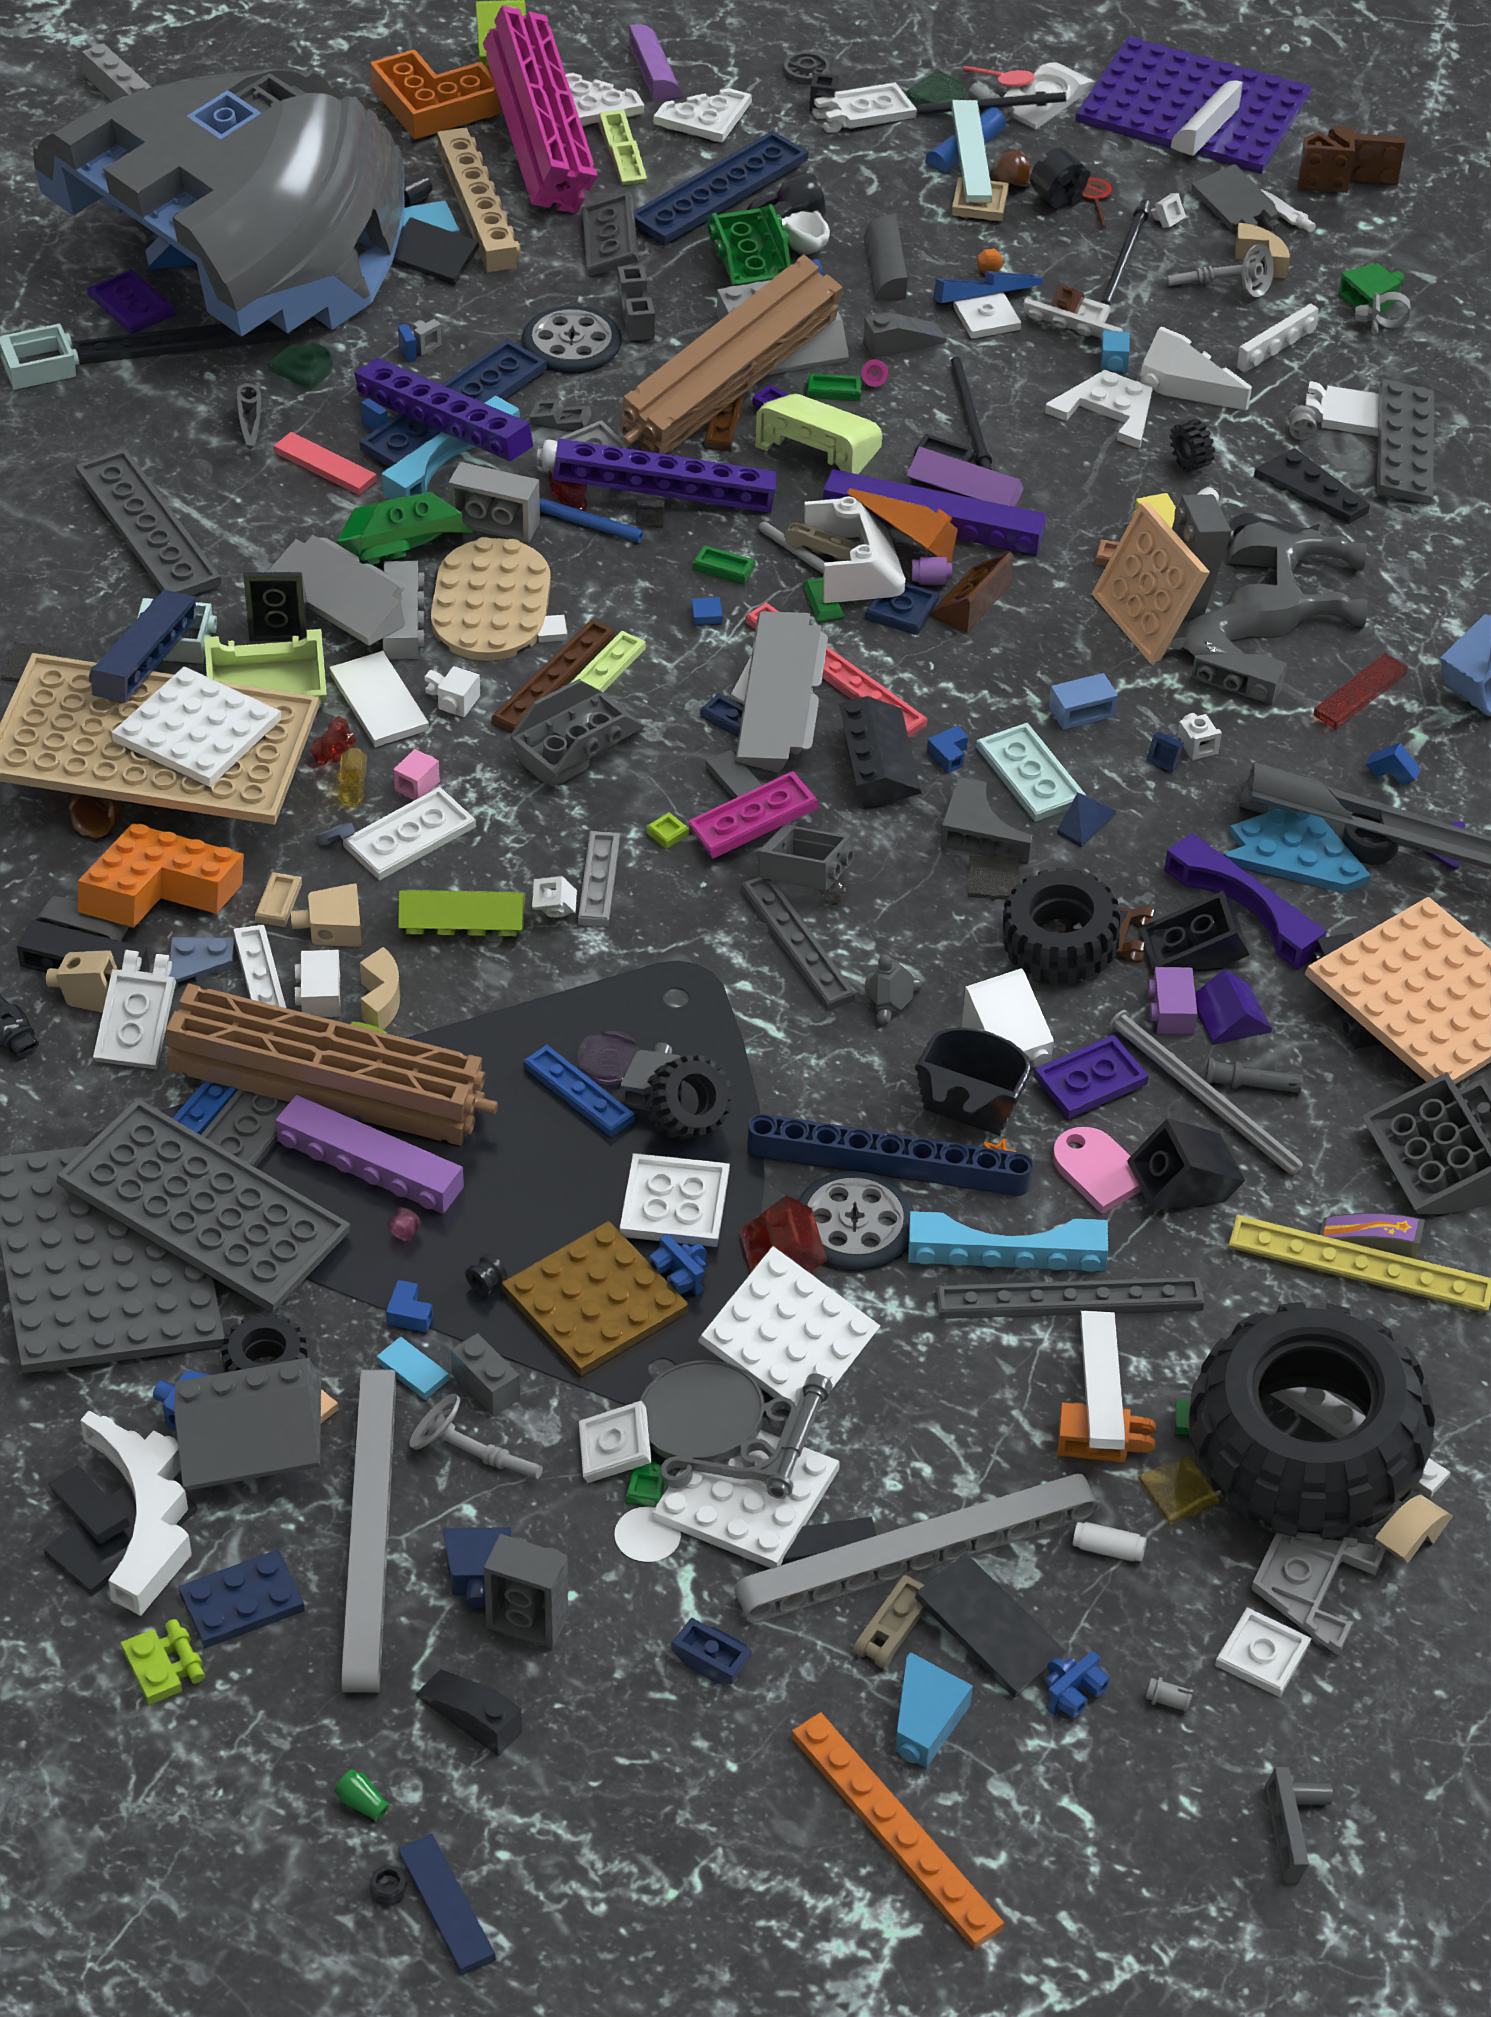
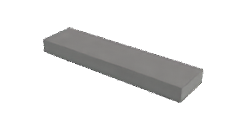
(599, 879)

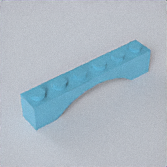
(414, 471)
(1074, 1246)

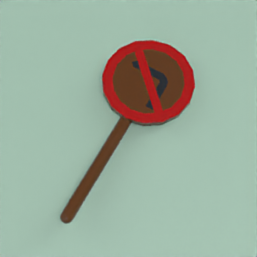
(1097, 190)

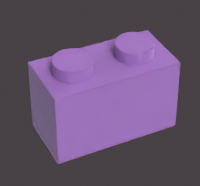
(1173, 1000)

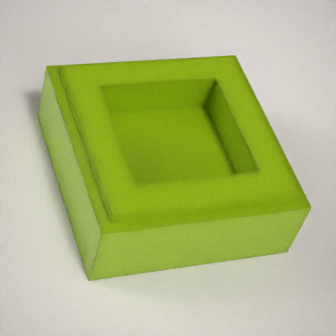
(667, 830)

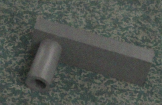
(1282, 1800)

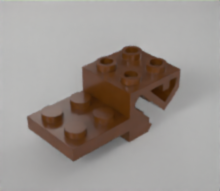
(1346, 157)

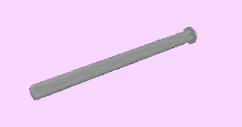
(1205, 1092)

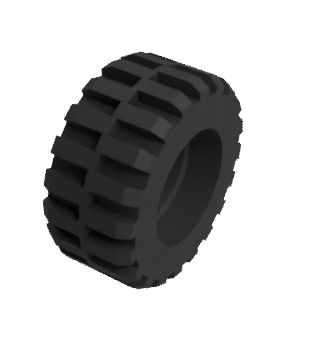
(1061, 896)

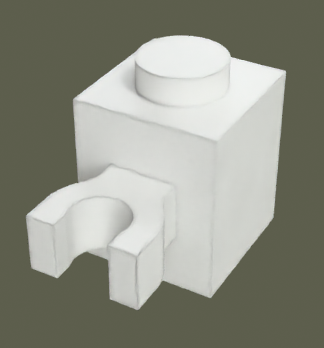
(456, 691)

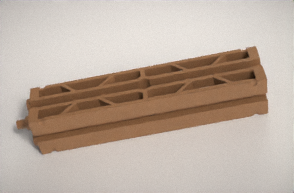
(729, 358)
(326, 1062)

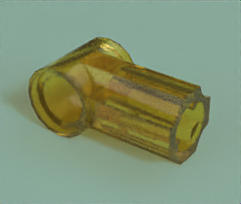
(352, 777)

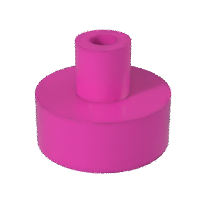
(868, 376)

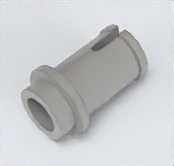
(1168, 1694)

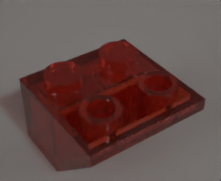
(787, 1227)

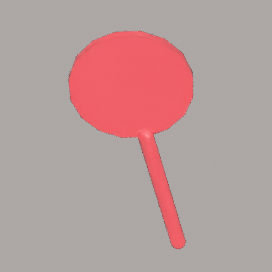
(1010, 79)

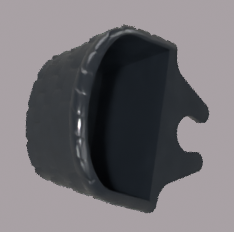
(972, 1077)

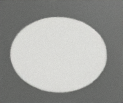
(643, 1537)

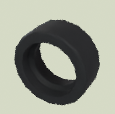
(1366, 851)

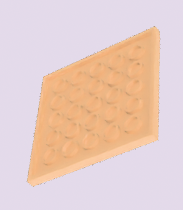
(1417, 989)

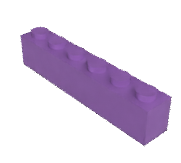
(369, 1154)

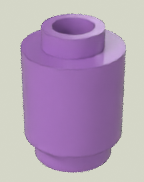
(931, 570)

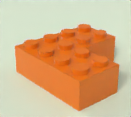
(430, 101)
(153, 866)

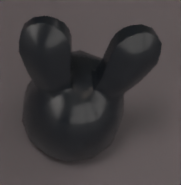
(795, 195)

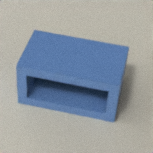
(1083, 701)

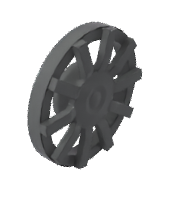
(805, 66)

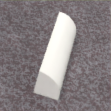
(1208, 119)

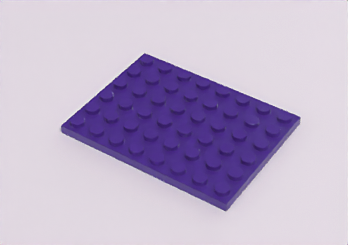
(1158, 89)

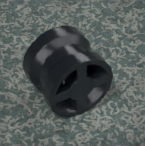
(486, 1274)

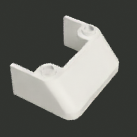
(872, 567)

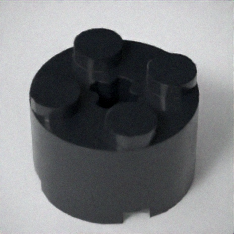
(1060, 178)

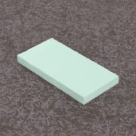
(1029, 771)

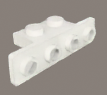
(1087, 322)

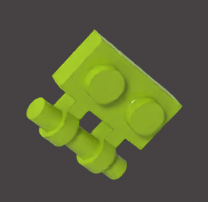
(152, 1667)

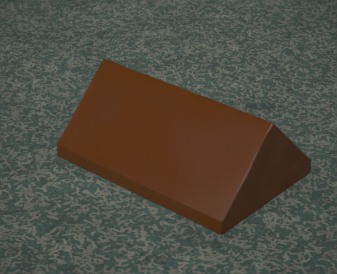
(975, 593)

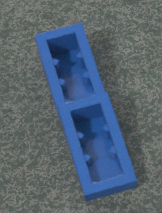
(995, 282)

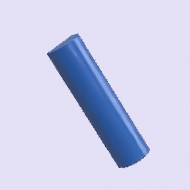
(946, 154)

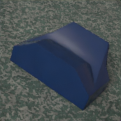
(711, 1652)

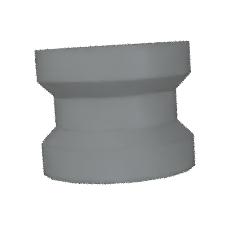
(1306, 428)

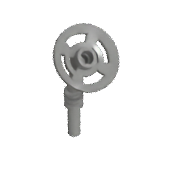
(1247, 270)
(440, 1427)

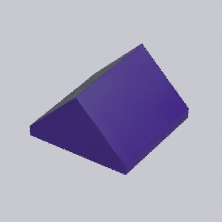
(1230, 1009)

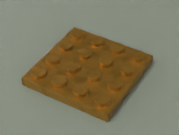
(595, 1298)

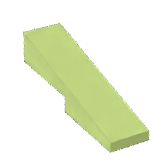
(621, 147)

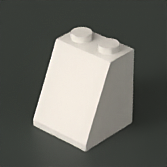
(1011, 1011)

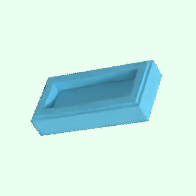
(413, 1368)

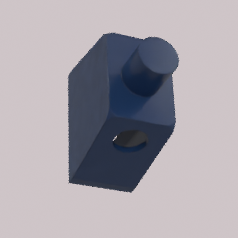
(465, 1558)

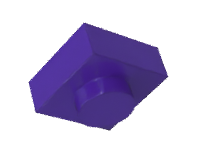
(767, 394)

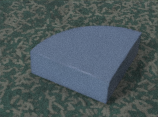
(340, 831)

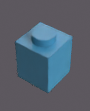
(1115, 351)

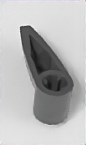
(248, 409)

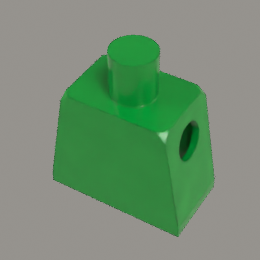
(1360, 285)

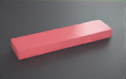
(325, 463)

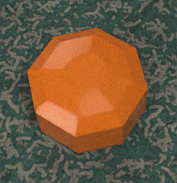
(989, 260)

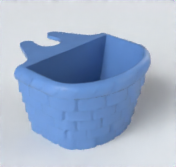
(1468, 665)

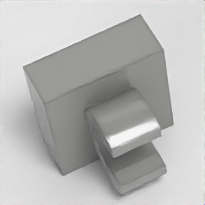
(427, 335)

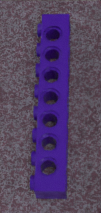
(444, 409)
(664, 475)

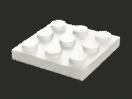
(675, 1199)

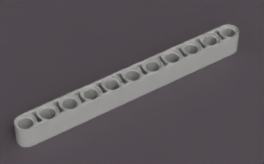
(369, 1532)
(915, 1548)

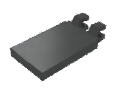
(1236, 199)

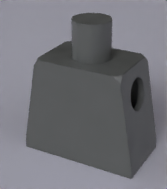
(640, 1070)

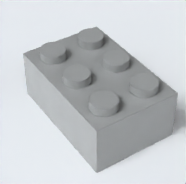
(496, 501)

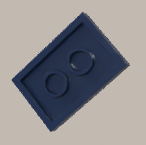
(241, 1598)

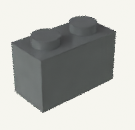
(485, 1374)

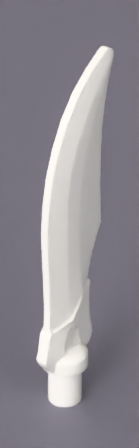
(1291, 215)

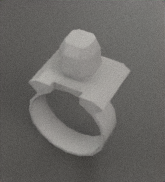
(1364, 313)

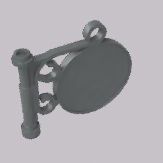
(714, 1412)

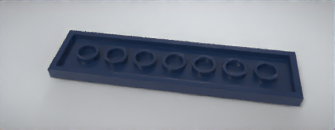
(719, 187)
(493, 374)

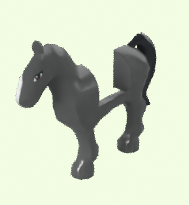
(1277, 608)

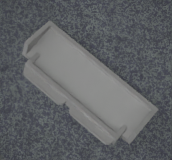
(344, 590)
(778, 697)

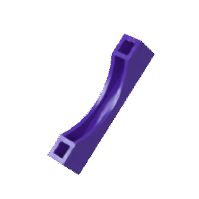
(1202, 867)

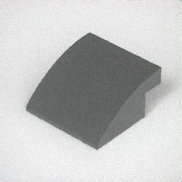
(1438, 1144)

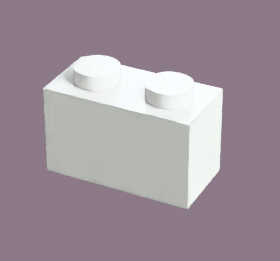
(319, 983)

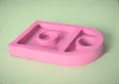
(1096, 1169)

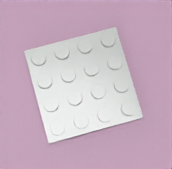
(196, 726)
(787, 1327)
(741, 1512)

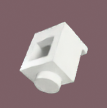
(1197, 729)
(554, 902)

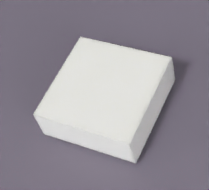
(553, 629)

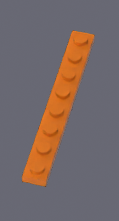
(898, 1831)

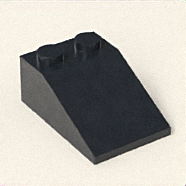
(275, 606)
(1196, 936)

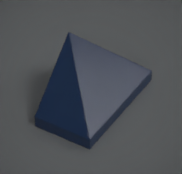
(1084, 819)

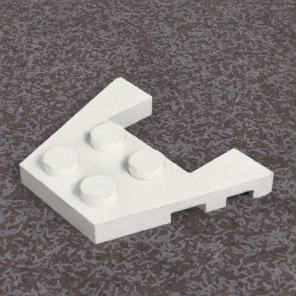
(1112, 397)

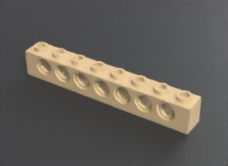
(478, 199)

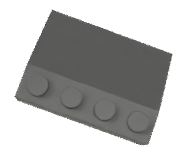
(248, 1423)

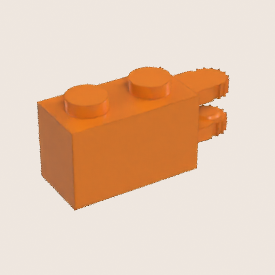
(1074, 1437)

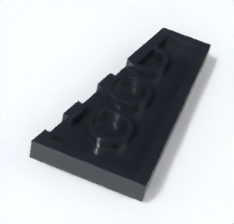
(1313, 484)

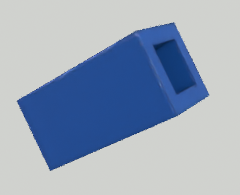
(947, 748)
(1394, 761)
(406, 1310)

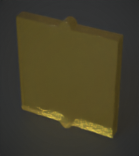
(1178, 1489)

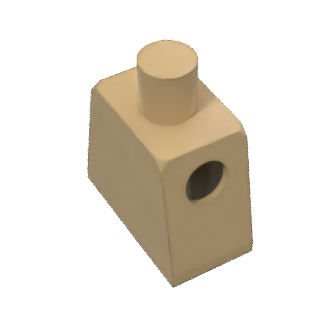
(331, 916)
(83, 978)

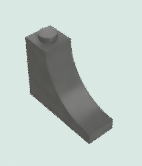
(976, 829)

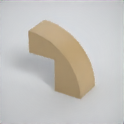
(1250, 235)
(381, 977)
(1411, 1525)

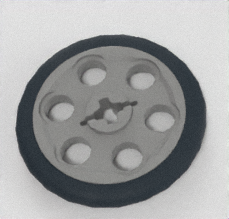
(573, 316)
(855, 1186)

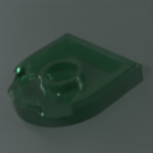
(937, 89)
(303, 364)

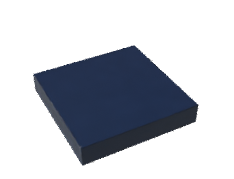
(906, 611)

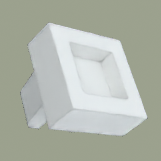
(1169, 210)

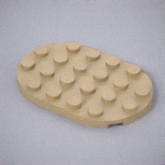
(490, 598)

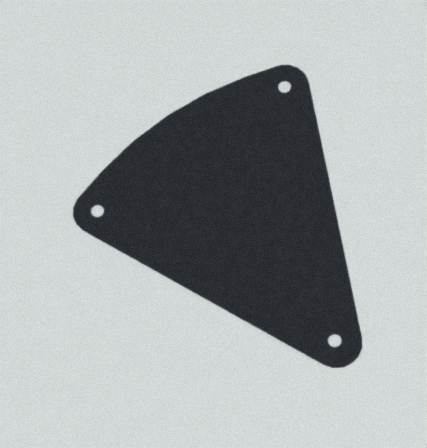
(549, 1174)

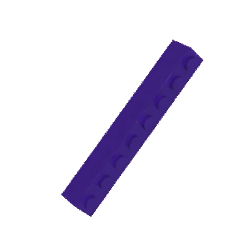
(974, 518)

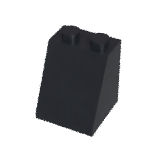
(1184, 1167)

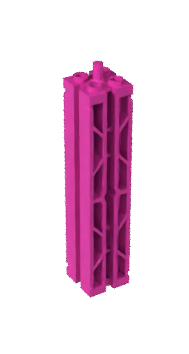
(539, 110)

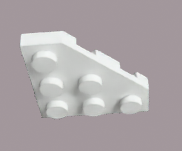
(601, 97)
(704, 115)

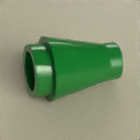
(360, 1794)

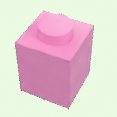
(416, 775)

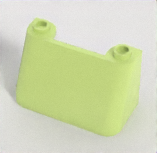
(845, 436)
(273, 666)

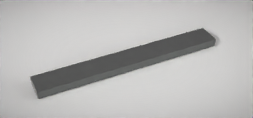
(1069, 1297)

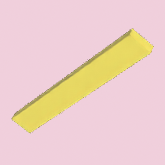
(1361, 1263)

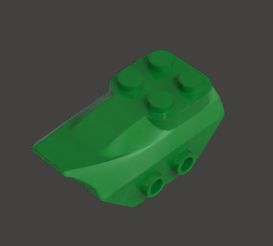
(750, 244)
(398, 524)

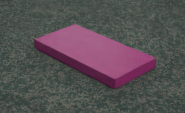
(753, 814)

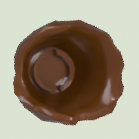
(1012, 167)
(94, 815)

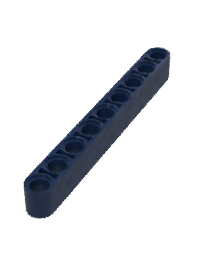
(890, 1154)

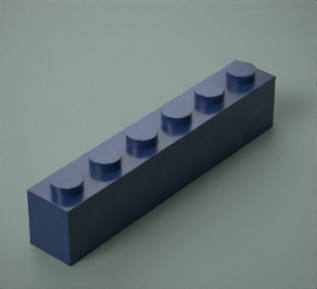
(143, 646)

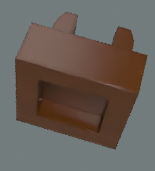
(1068, 299)

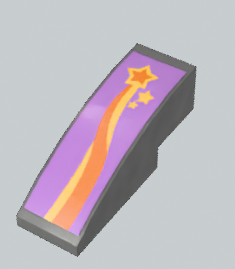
(1377, 1230)

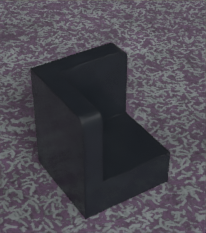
(822, 86)

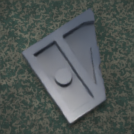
(200, 957)

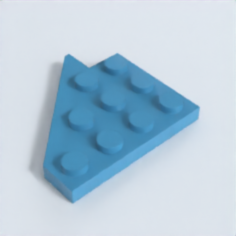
(1296, 849)

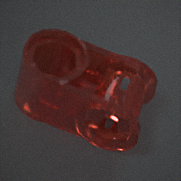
(569, 493)

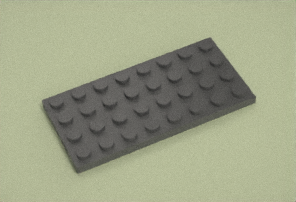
(204, 1204)

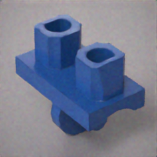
(685, 1263)
(1070, 1678)

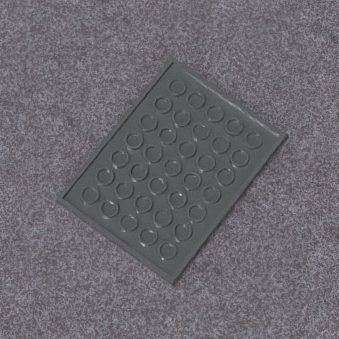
(88, 1283)

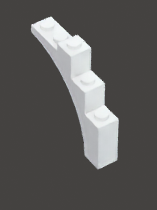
(157, 1542)

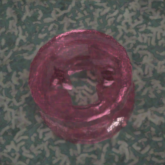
(404, 1224)

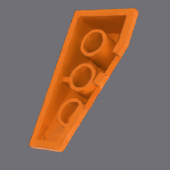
(921, 523)

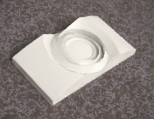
(1052, 79)

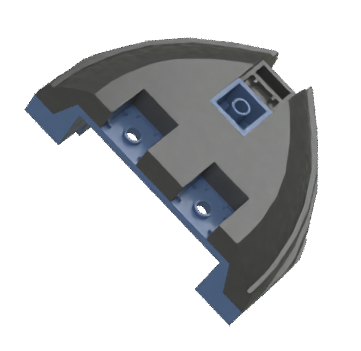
(252, 181)

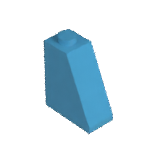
(928, 1709)

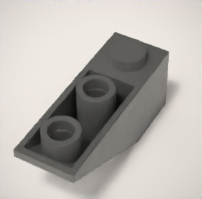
(1244, 674)

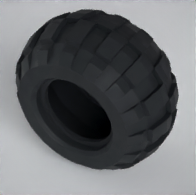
(1301, 1481)

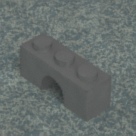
(635, 303)

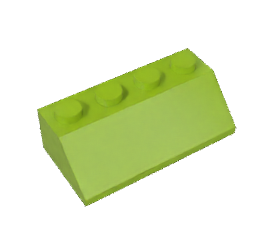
(461, 910)

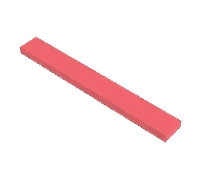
(853, 681)

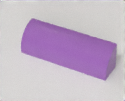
(653, 63)
(964, 478)

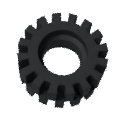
(1192, 445)

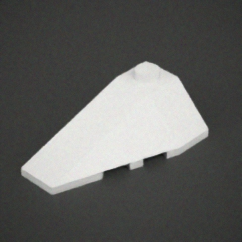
(1183, 372)

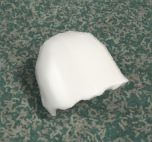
(806, 232)

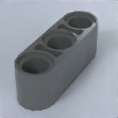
(64, 913)

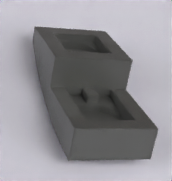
(556, 416)

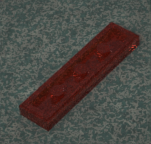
(1360, 691)

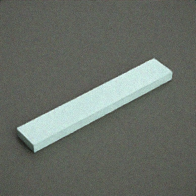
(971, 151)

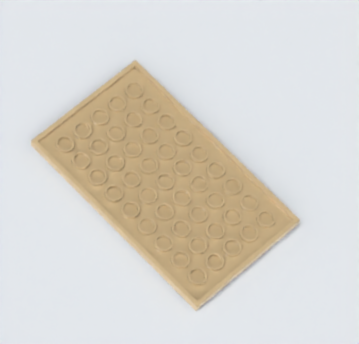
(62, 741)

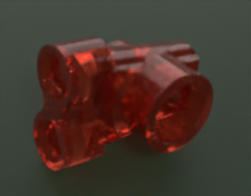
(333, 742)

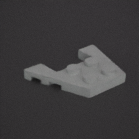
(1299, 1574)

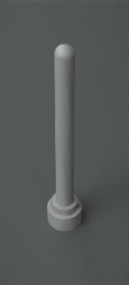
(800, 552)

